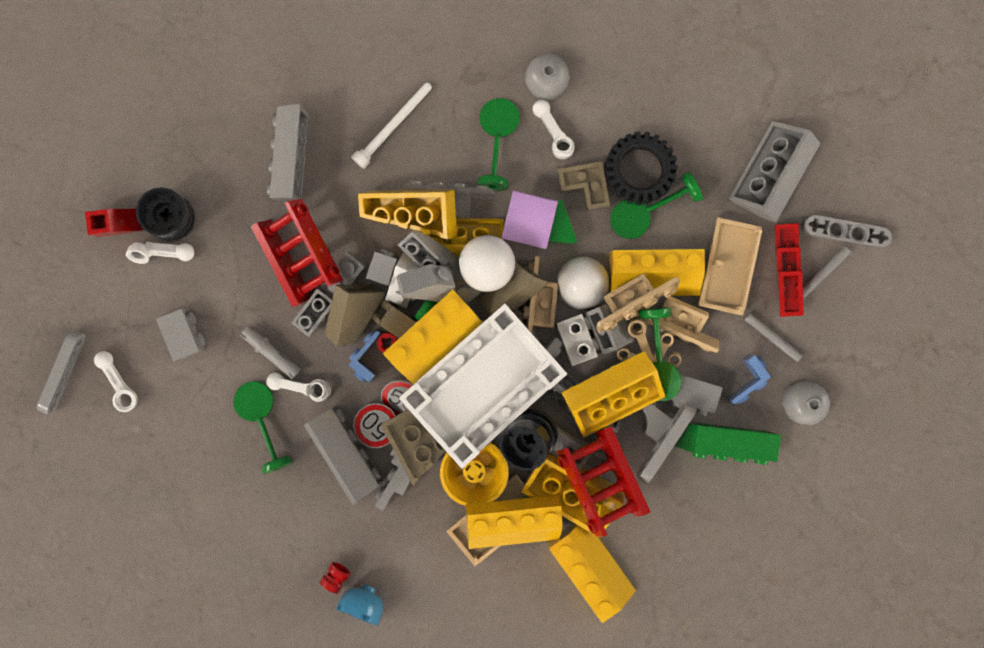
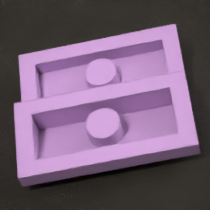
(529, 219)

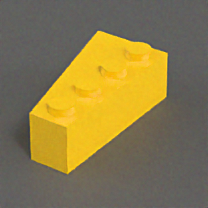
(414, 209)

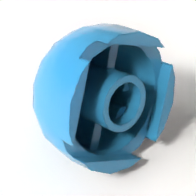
(362, 604)

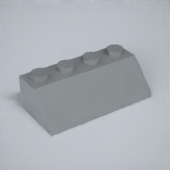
(288, 153)
(775, 170)
(344, 454)

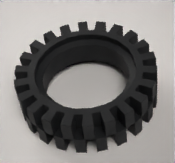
(650, 144)

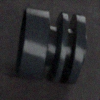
(158, 204)
(529, 440)

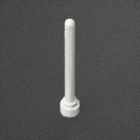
(363, 156)

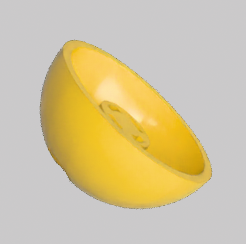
(477, 482)

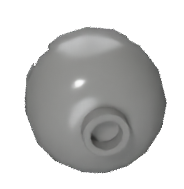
(547, 76)
(806, 402)

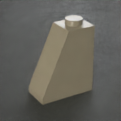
(516, 292)
(351, 312)
(393, 319)

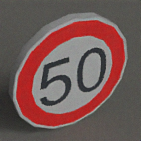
(391, 393)
(368, 427)

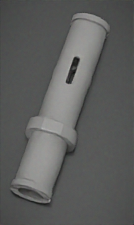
(264, 347)

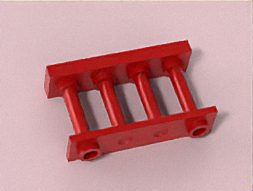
(280, 260)
(625, 481)

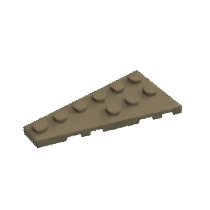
(412, 444)

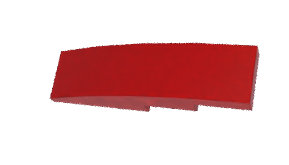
(789, 269)

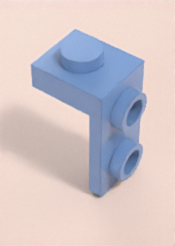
(757, 368)
(363, 372)

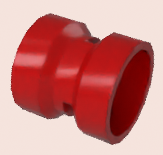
(336, 575)

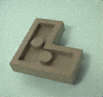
(589, 178)

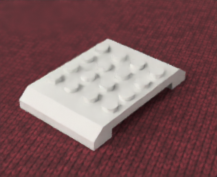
(482, 385)

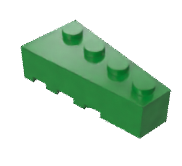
(728, 441)

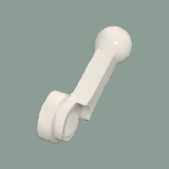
(542, 110)
(141, 253)
(104, 361)
(276, 381)

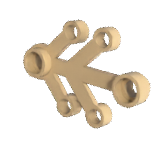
(644, 345)

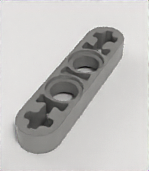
(846, 231)
(61, 372)
(666, 442)

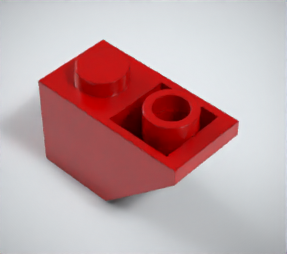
(112, 222)

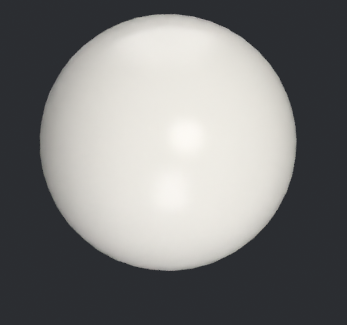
(487, 263)
(582, 283)

